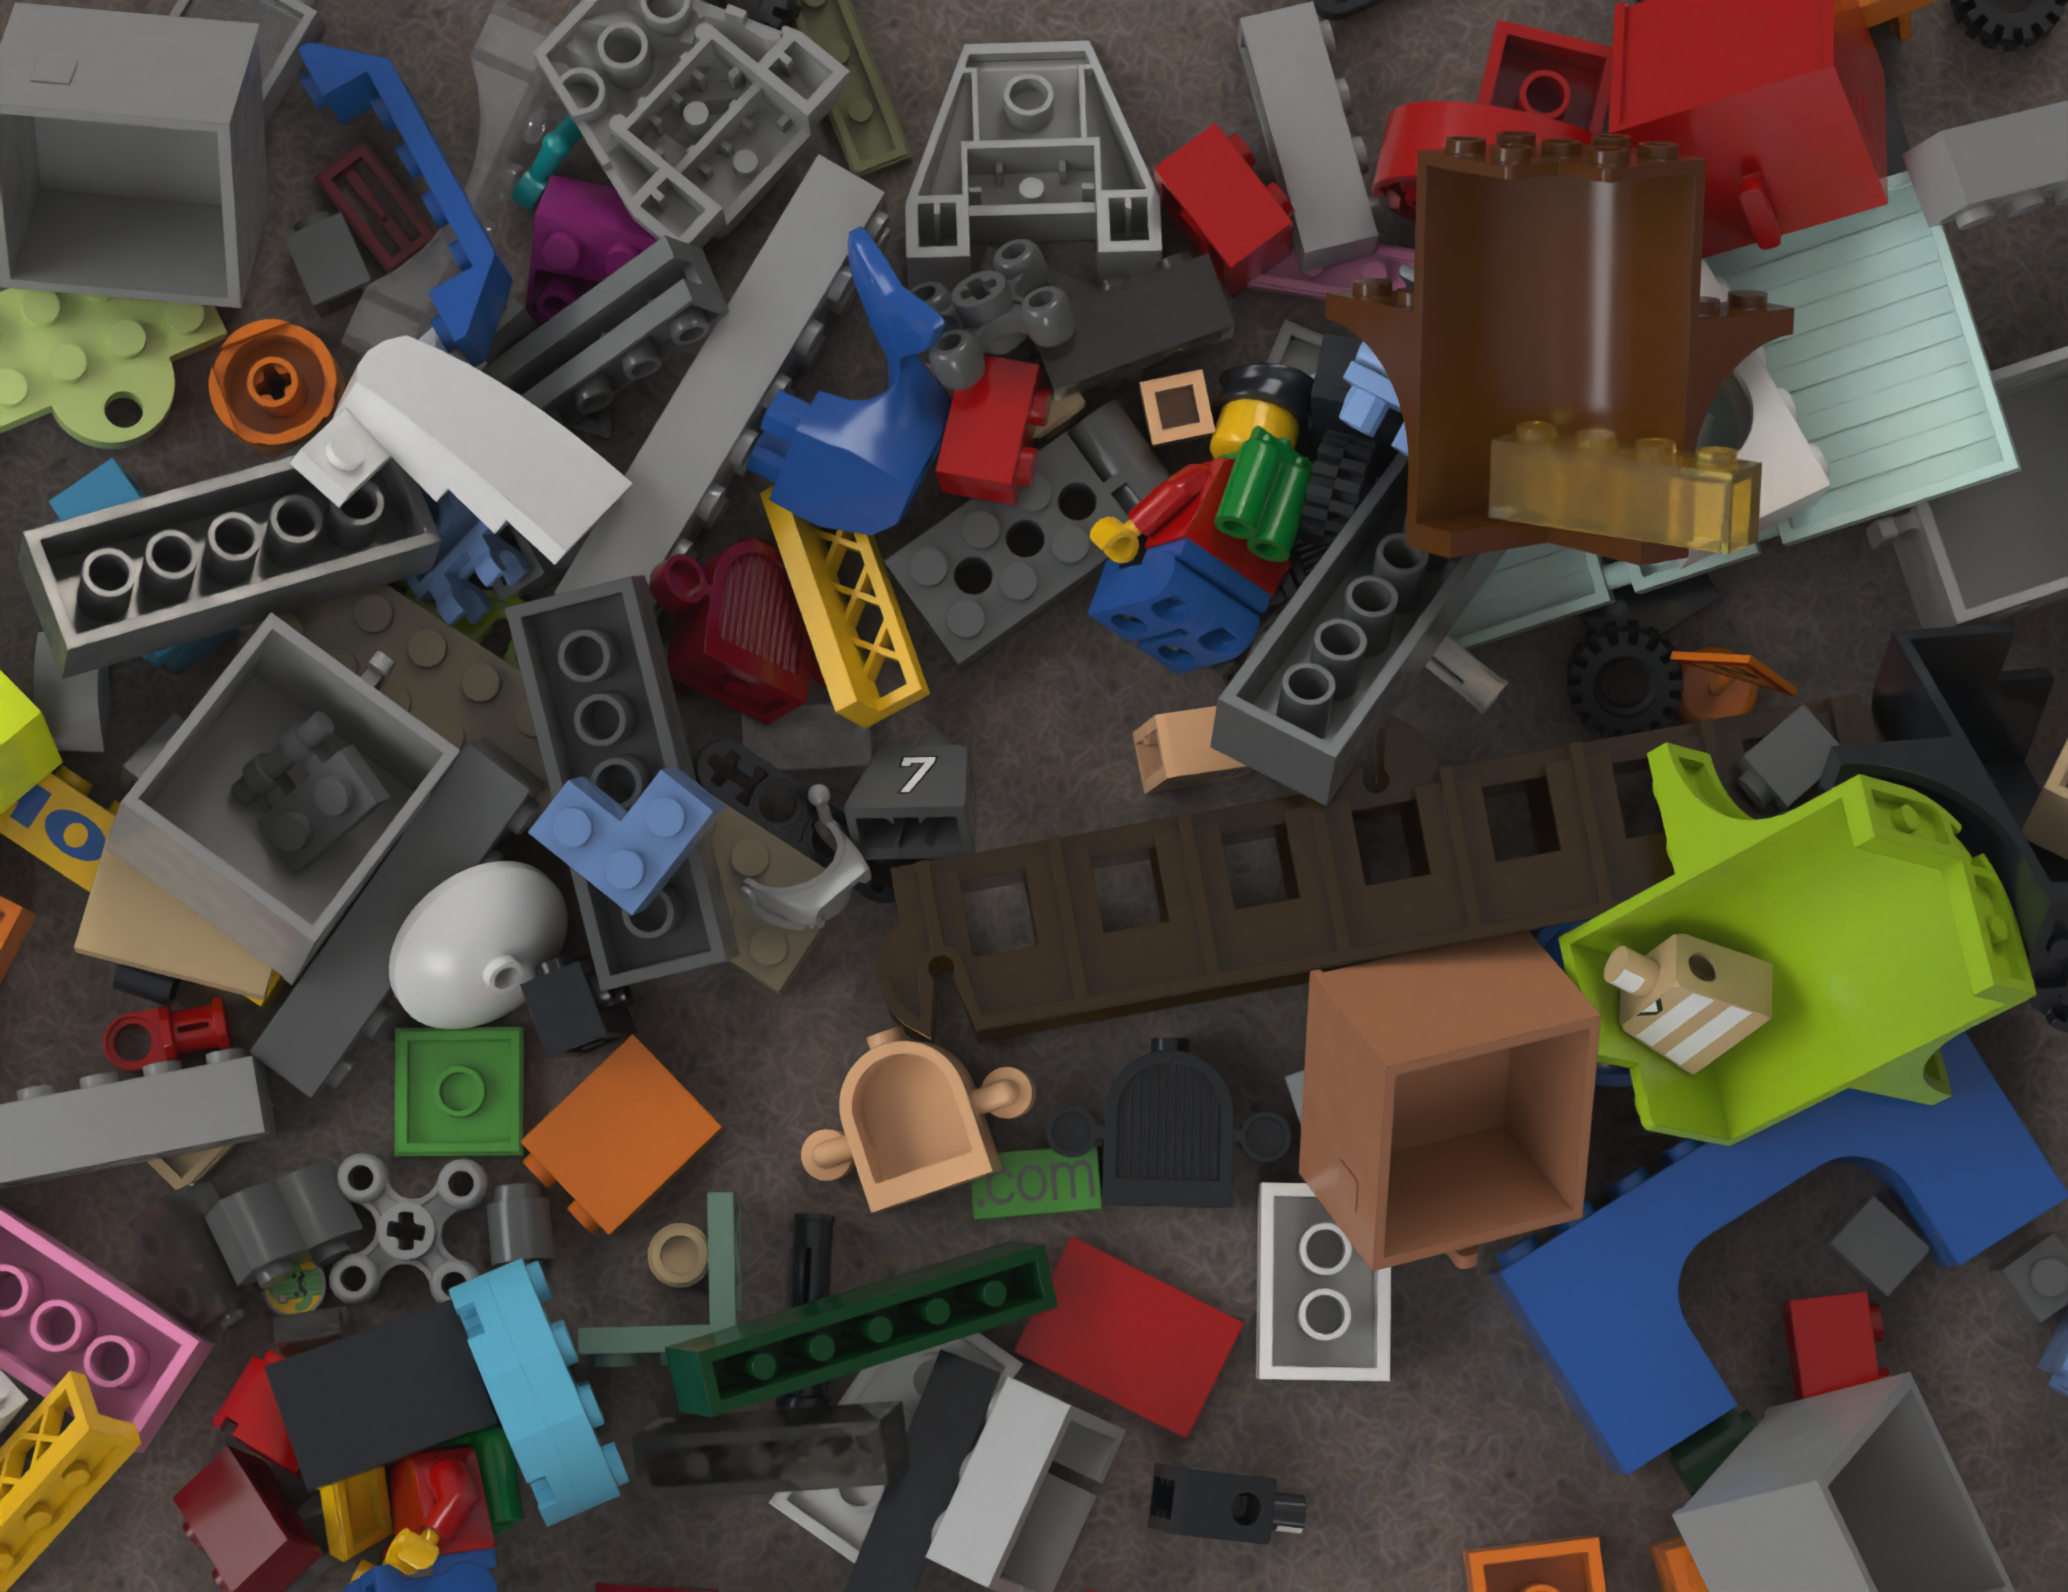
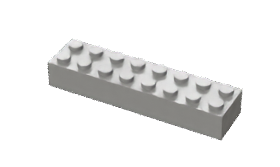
(722, 400)

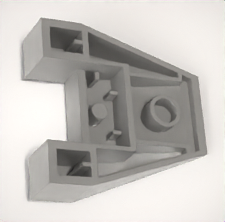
(1030, 158)

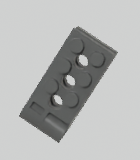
(1097, 459)

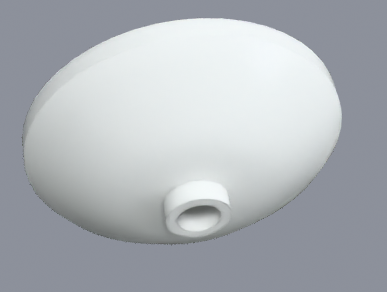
(476, 943)

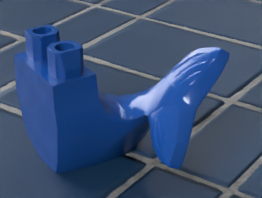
(862, 459)

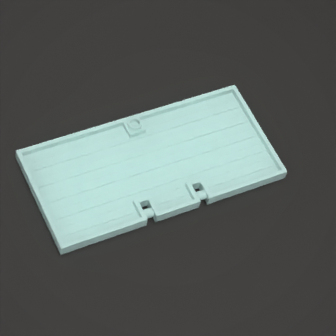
(1880, 383)

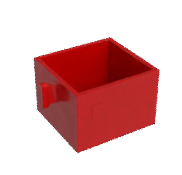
(1771, 97)

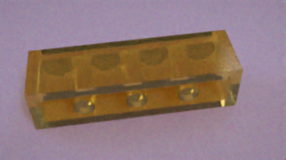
(1625, 488)

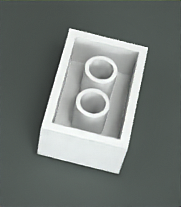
(1316, 1296)

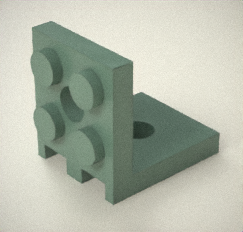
(622, 1344)

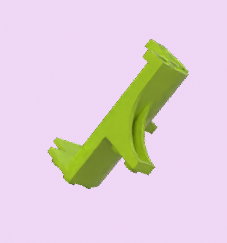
(1873, 937)

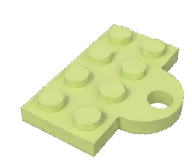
(86, 350)

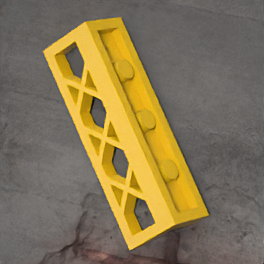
(833, 622)
(62, 1472)

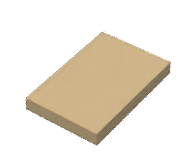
(149, 929)

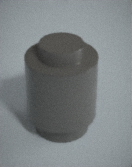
(520, 1225)

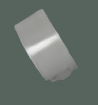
(74, 707)

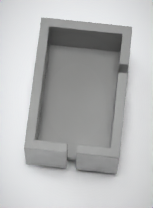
(1011, 1517)

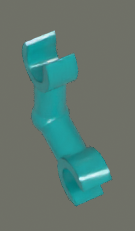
(555, 147)

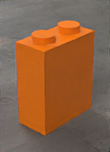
(619, 1138)

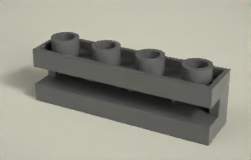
(614, 332)

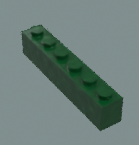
(860, 1328)

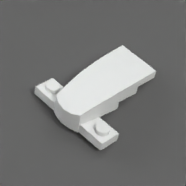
(463, 436)

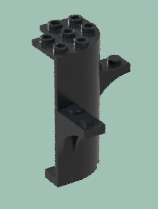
(1962, 739)

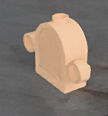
(915, 1122)

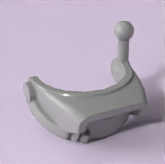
(822, 896)

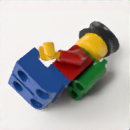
(1213, 528)
(446, 1517)

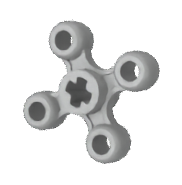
(388, 1209)

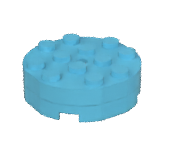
(534, 1392)

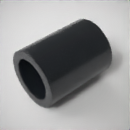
(146, 984)

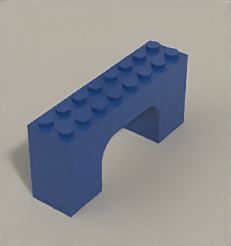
(1606, 1285)

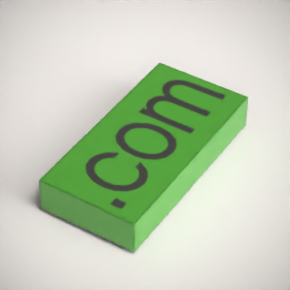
(1038, 1184)

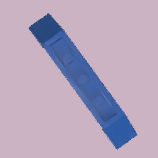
(476, 297)

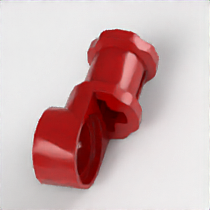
(169, 1034)

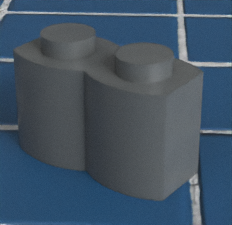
(284, 1225)

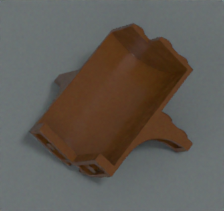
(1555, 295)

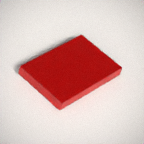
(1130, 1338)

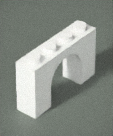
(1767, 418)

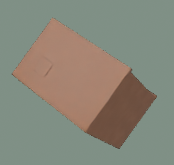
(1448, 1098)

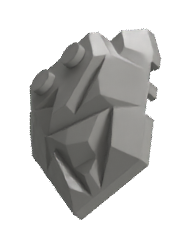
(689, 106)

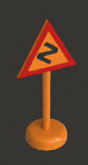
(1723, 683)

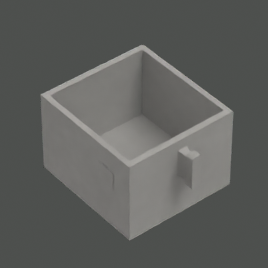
(131, 155)
(2004, 541)
(206, 846)
(1841, 1500)

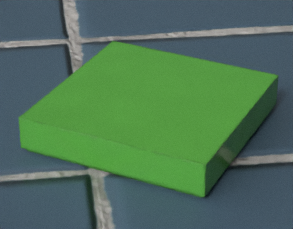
(459, 1092)

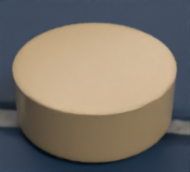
(679, 1255)

